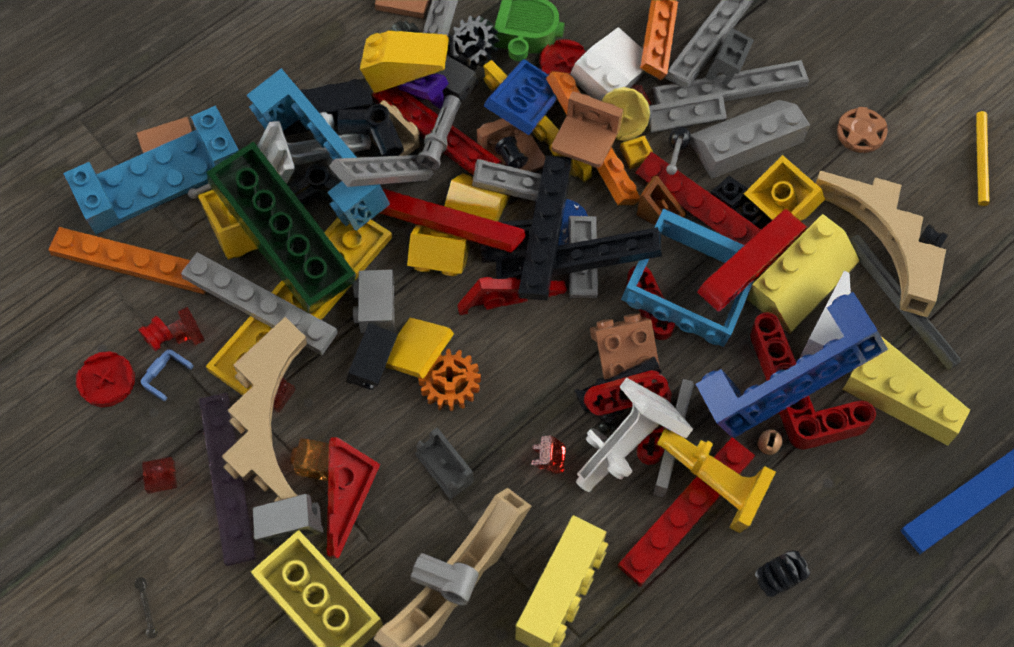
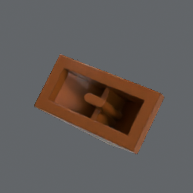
(655, 199)

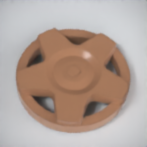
(862, 129)

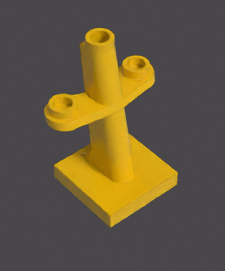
(740, 491)

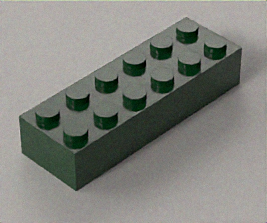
(281, 227)

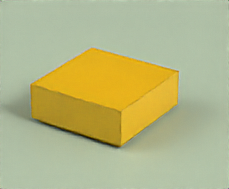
(635, 151)

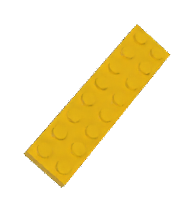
(358, 250)

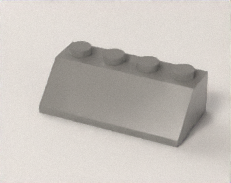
(749, 137)

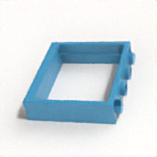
(707, 243)

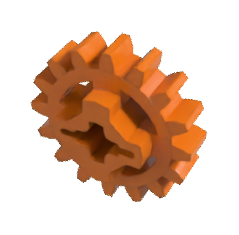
(462, 379)

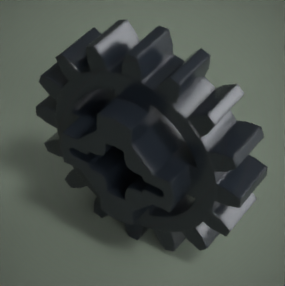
(473, 42)

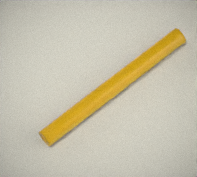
(982, 158)

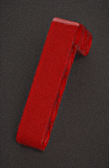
(806, 417)

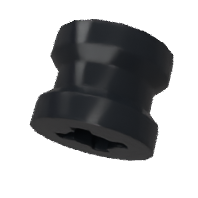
(933, 237)

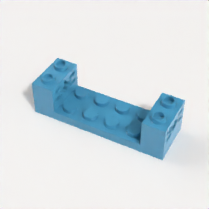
(283, 101)
(152, 176)

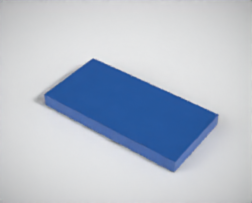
(523, 97)

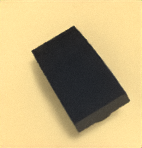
(732, 194)

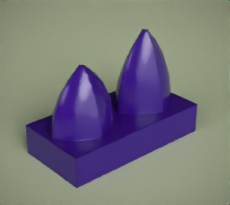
(428, 88)

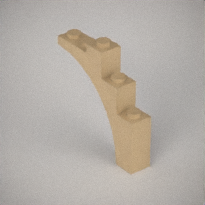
(875, 205)
(263, 371)
(480, 550)

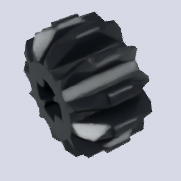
(782, 573)

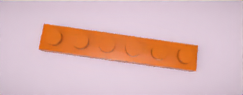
(612, 169)
(121, 258)

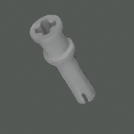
(436, 141)

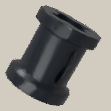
(511, 153)

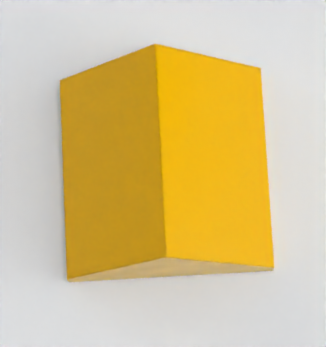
(475, 200)

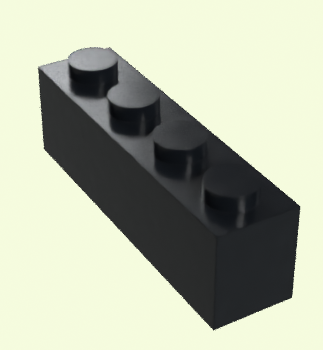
(335, 97)

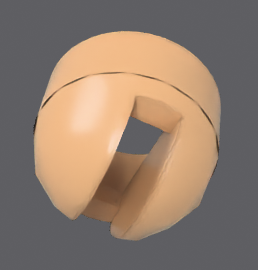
(763, 442)

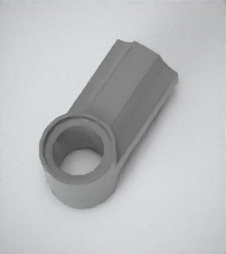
(453, 581)

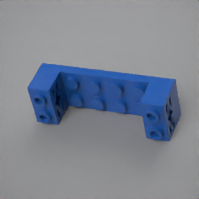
(740, 412)

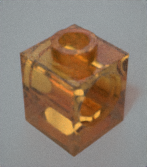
(311, 459)

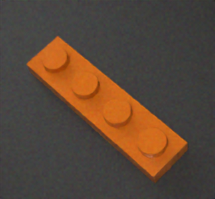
(659, 37)

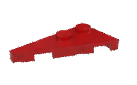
(499, 293)
(348, 485)

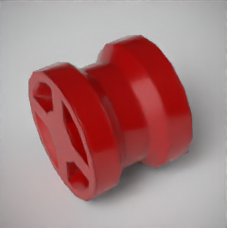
(155, 333)

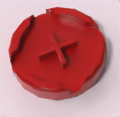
(560, 56)
(105, 379)

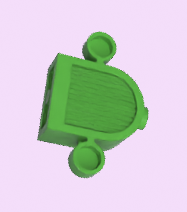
(527, 27)

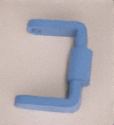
(156, 367)

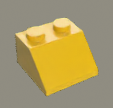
(785, 188)
(437, 251)

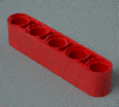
(751, 260)

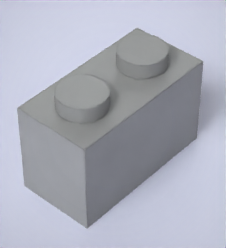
(375, 299)

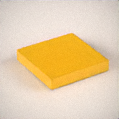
(418, 347)

